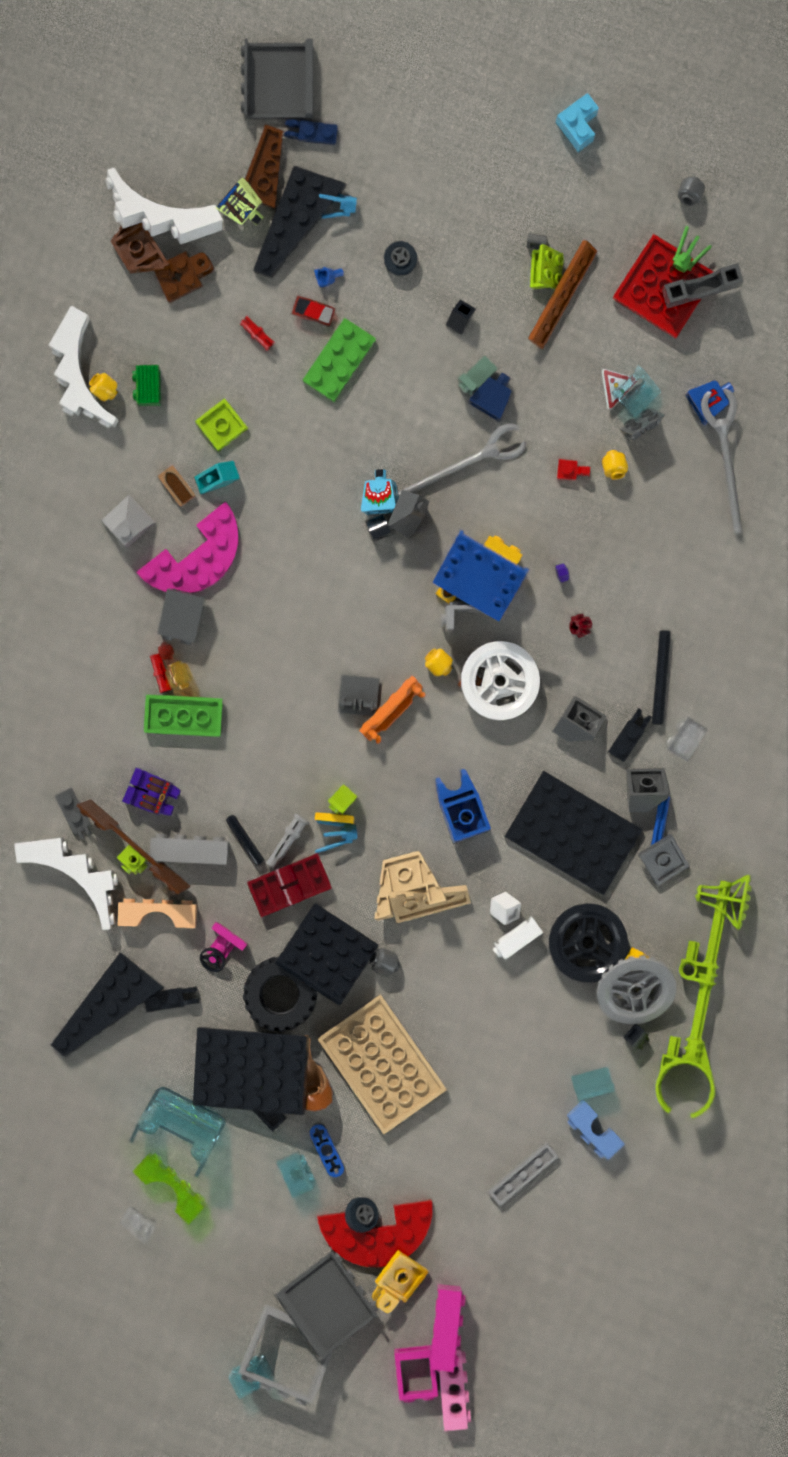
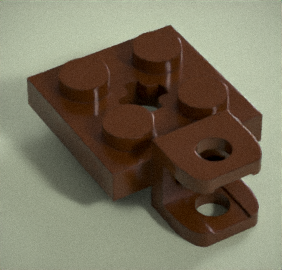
(192, 273)

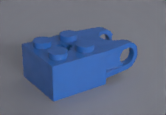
(459, 802)

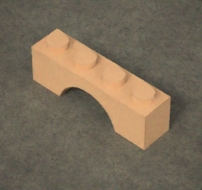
(183, 915)

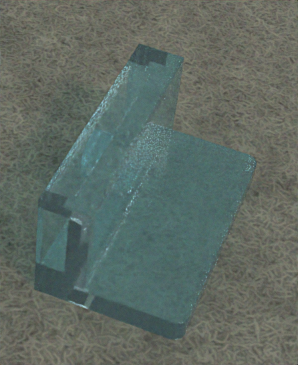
(592, 1083)

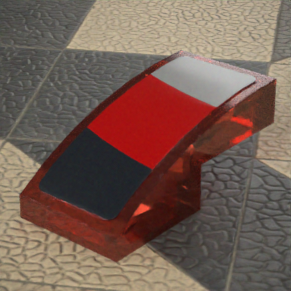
(313, 311)

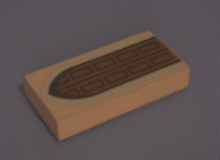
(176, 486)

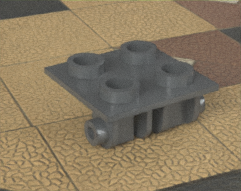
(649, 419)
(358, 695)

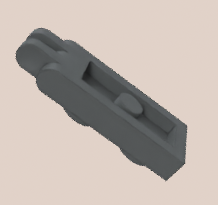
(67, 801)

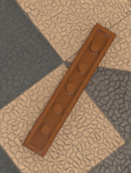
(562, 294)

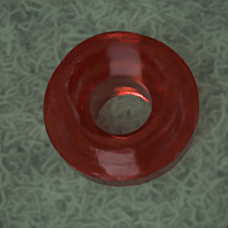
(166, 651)

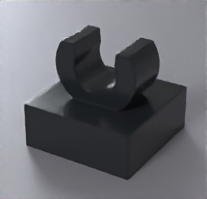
(636, 1037)

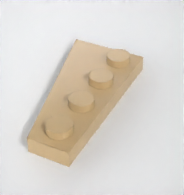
(415, 903)

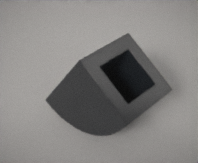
(460, 316)
(378, 528)

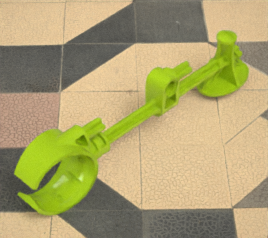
(705, 975)

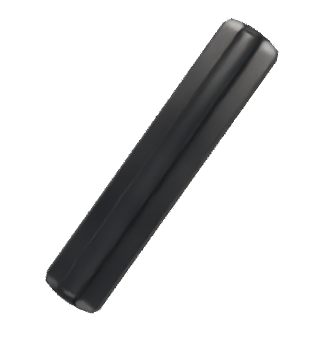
(245, 840)

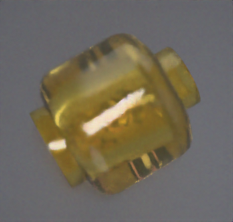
(179, 675)

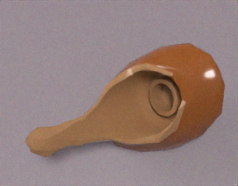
(318, 1088)

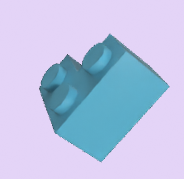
(574, 122)

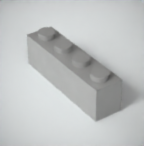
(189, 850)

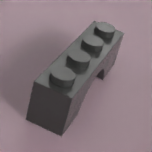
(714, 283)

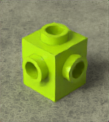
(126, 858)

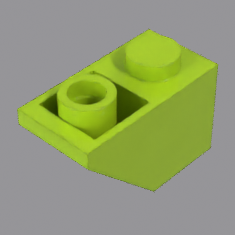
(342, 799)

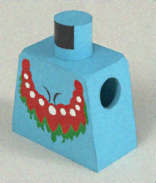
(379, 494)

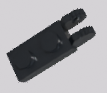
(628, 737)
(170, 999)

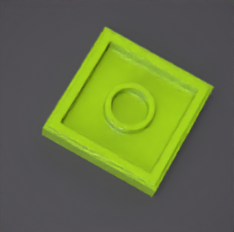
(221, 424)

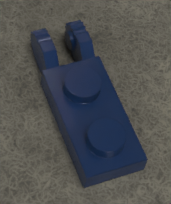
(312, 132)

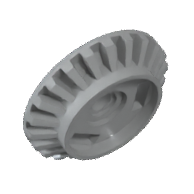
(639, 1005)

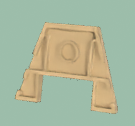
(406, 874)

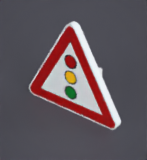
(611, 381)

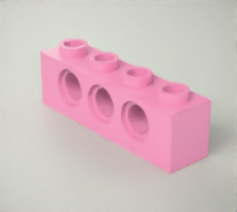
(455, 1419)

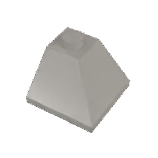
(128, 521)

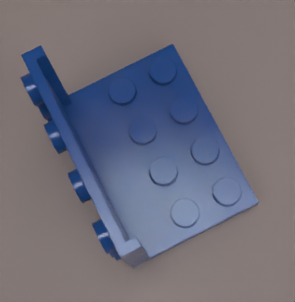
(479, 576)

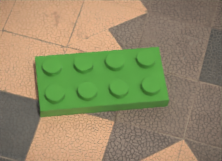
(339, 359)
(183, 715)

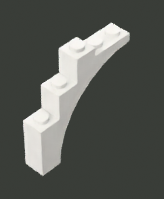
(157, 218)
(68, 343)
(52, 853)

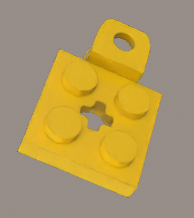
(391, 1287)

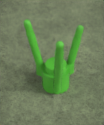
(683, 261)

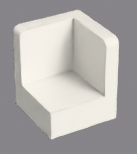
(505, 908)

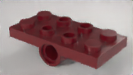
(289, 885)

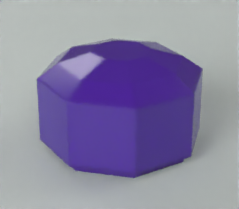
(562, 572)

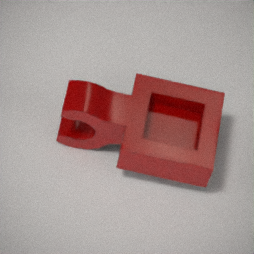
(568, 470)

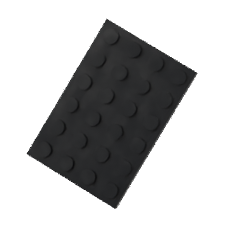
(573, 833)
(251, 1070)

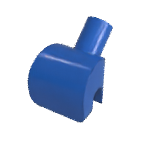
(326, 276)

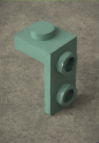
(476, 375)

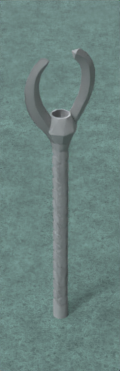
(722, 427)
(488, 451)

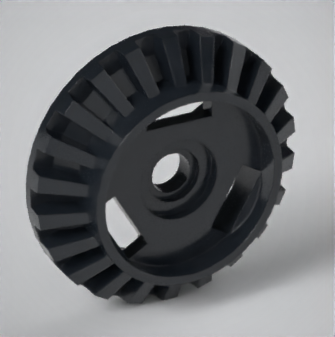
(566, 952)

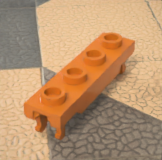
(392, 709)

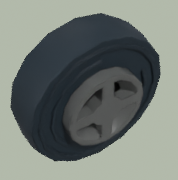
(397, 252)
(366, 1220)

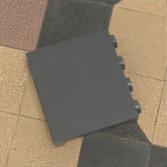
(277, 80)
(326, 1304)

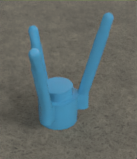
(347, 204)
(347, 832)

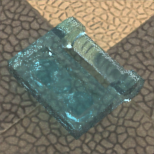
(640, 396)

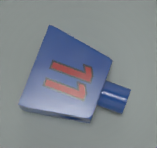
(716, 402)

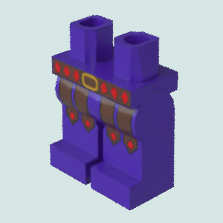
(157, 794)

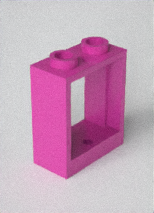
(409, 1354)

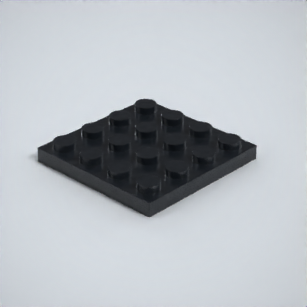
(327, 954)

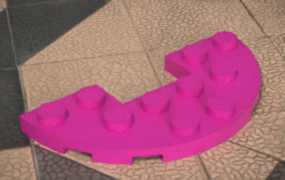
(202, 566)

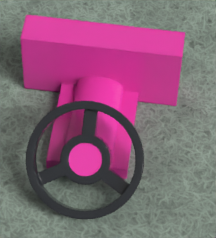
(221, 947)

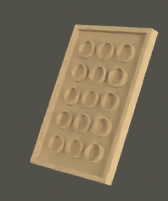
(382, 1064)

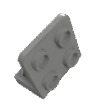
(447, 619)

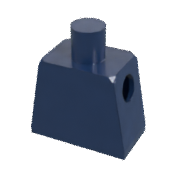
(492, 397)

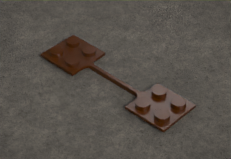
(160, 870)

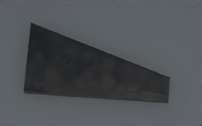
(295, 217)
(112, 998)

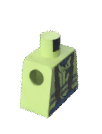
(241, 203)

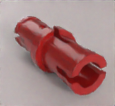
(257, 333)
(159, 673)

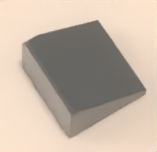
(535, 240)

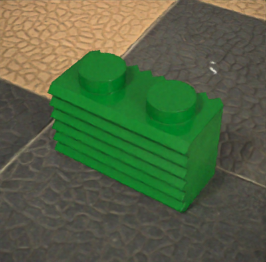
(147, 385)

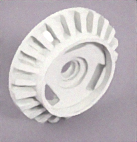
(522, 686)

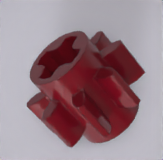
(580, 625)

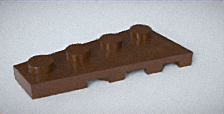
(265, 166)

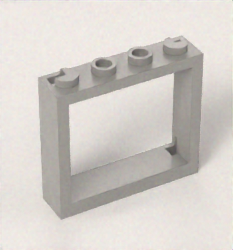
(268, 1384)

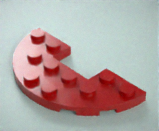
(381, 1243)

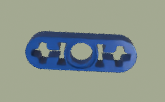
(337, 1161)

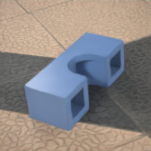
(606, 1143)

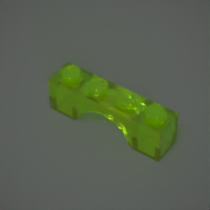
(153, 1170)

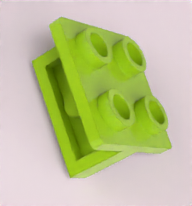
(546, 268)

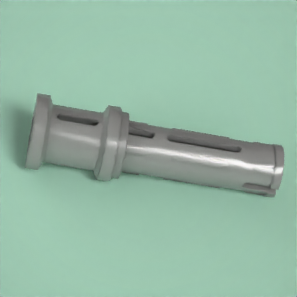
(292, 833)

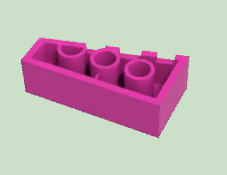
(446, 1328)

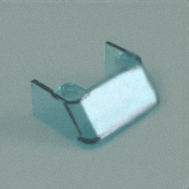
(184, 1120)

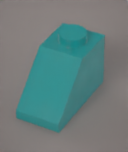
(217, 477)

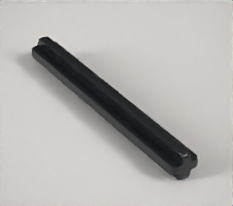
(661, 677)

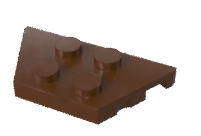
(138, 250)

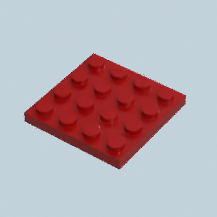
(644, 284)

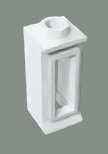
(517, 938)

